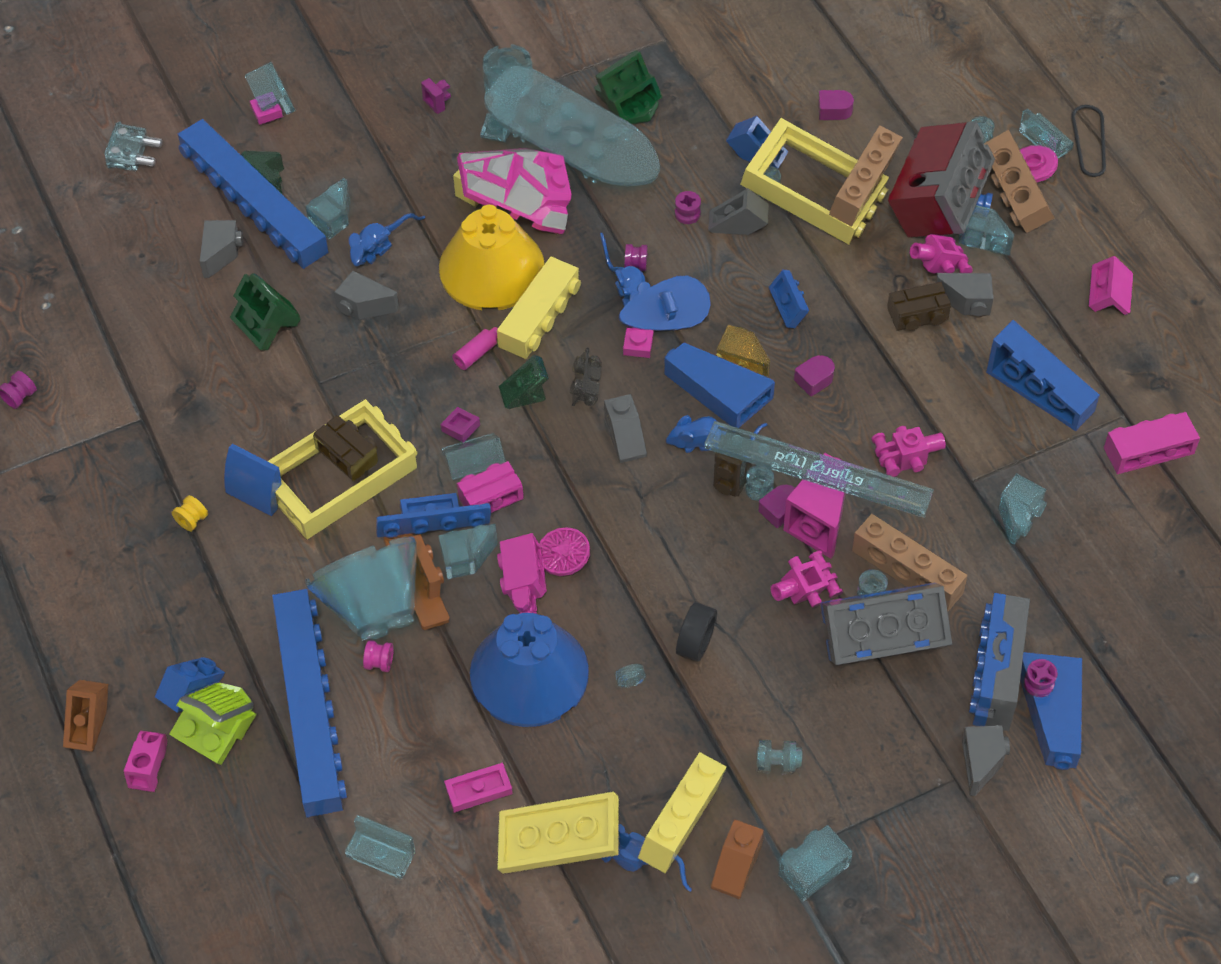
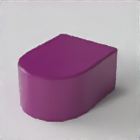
(835, 104)
(815, 374)
(774, 503)

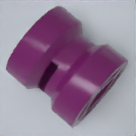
(17, 389)

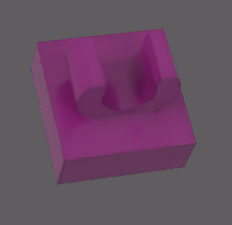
(435, 94)

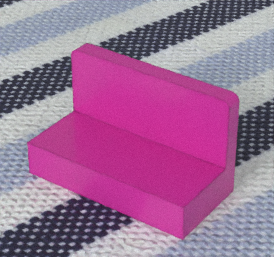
(1111, 285)

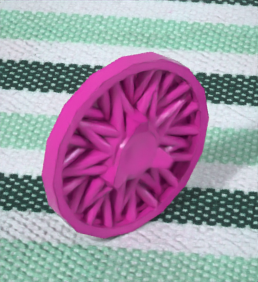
(1041, 161)
(564, 551)

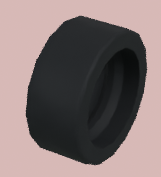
(696, 631)

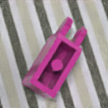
(522, 571)

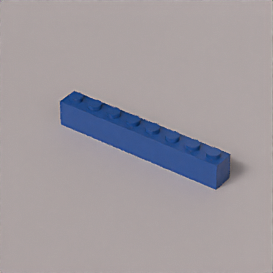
(252, 194)
(307, 703)

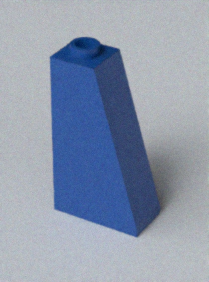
(719, 384)
(1058, 714)

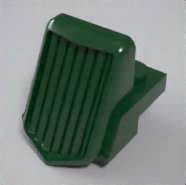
(629, 89)
(261, 311)

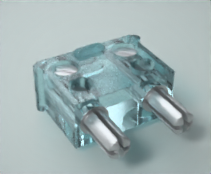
(127, 147)

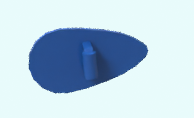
(668, 305)

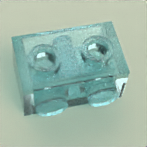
(814, 862)

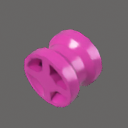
(378, 656)

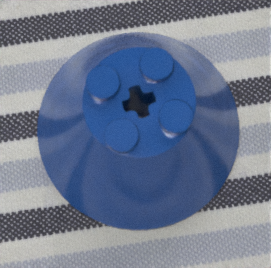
(529, 671)

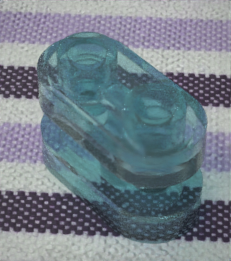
(788, 757)

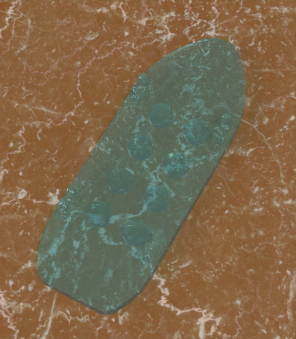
(572, 127)

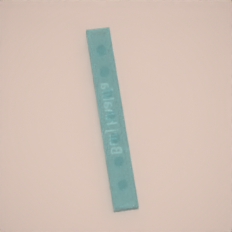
(819, 469)

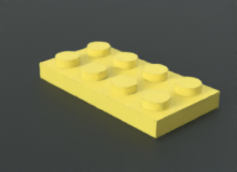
(558, 832)

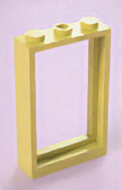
(795, 203)
(312, 523)

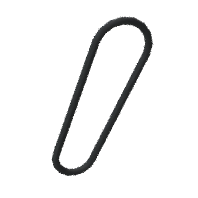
(1078, 142)

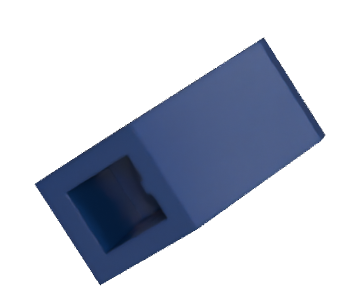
(187, 678)

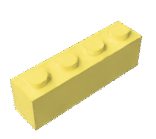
(538, 308)
(682, 812)

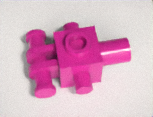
(941, 255)
(907, 449)
(807, 581)

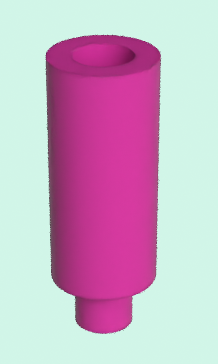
(475, 348)

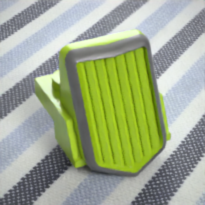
(213, 719)

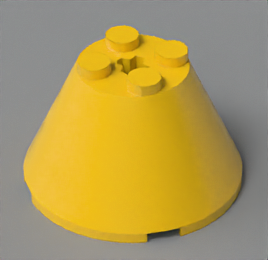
(489, 261)

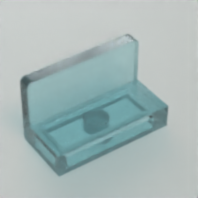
(269, 88)
(1044, 133)
(473, 455)
(381, 847)

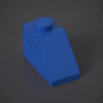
(748, 138)

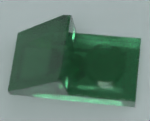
(267, 164)
(525, 384)

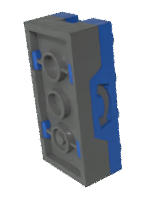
(886, 623)
(999, 661)

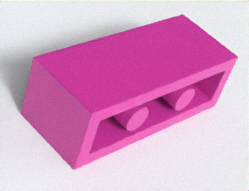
(1151, 442)

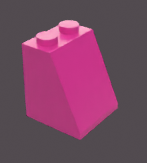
(815, 515)

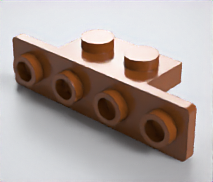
(428, 603)

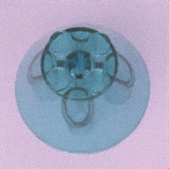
(371, 588)

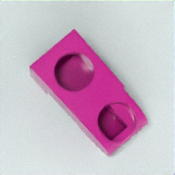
(145, 761)

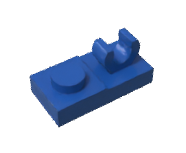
(788, 299)

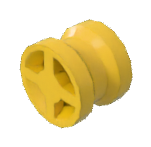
(189, 513)

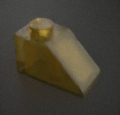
(744, 350)

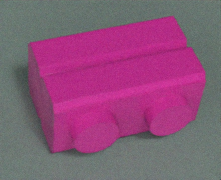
(494, 486)

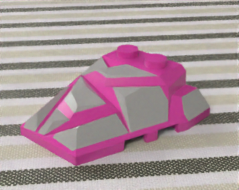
(521, 181)

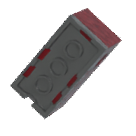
(941, 179)

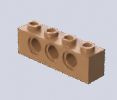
(865, 176)
(1033, 211)
(906, 559)

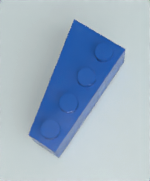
(1040, 376)

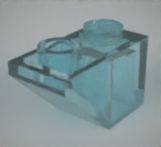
(331, 209)
(987, 232)
(1019, 505)
(467, 549)

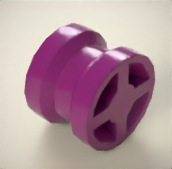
(687, 214)
(636, 256)
(1037, 671)

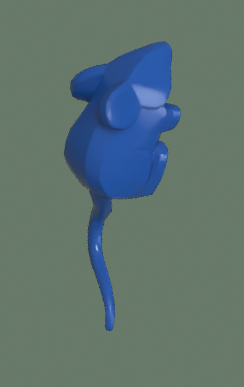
(374, 241)
(630, 279)
(694, 433)
(629, 849)

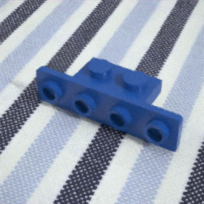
(432, 514)

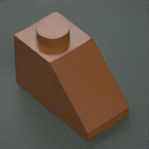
(84, 714)
(737, 859)

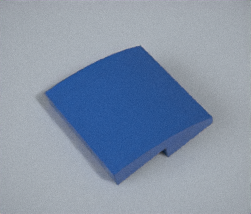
(252, 479)

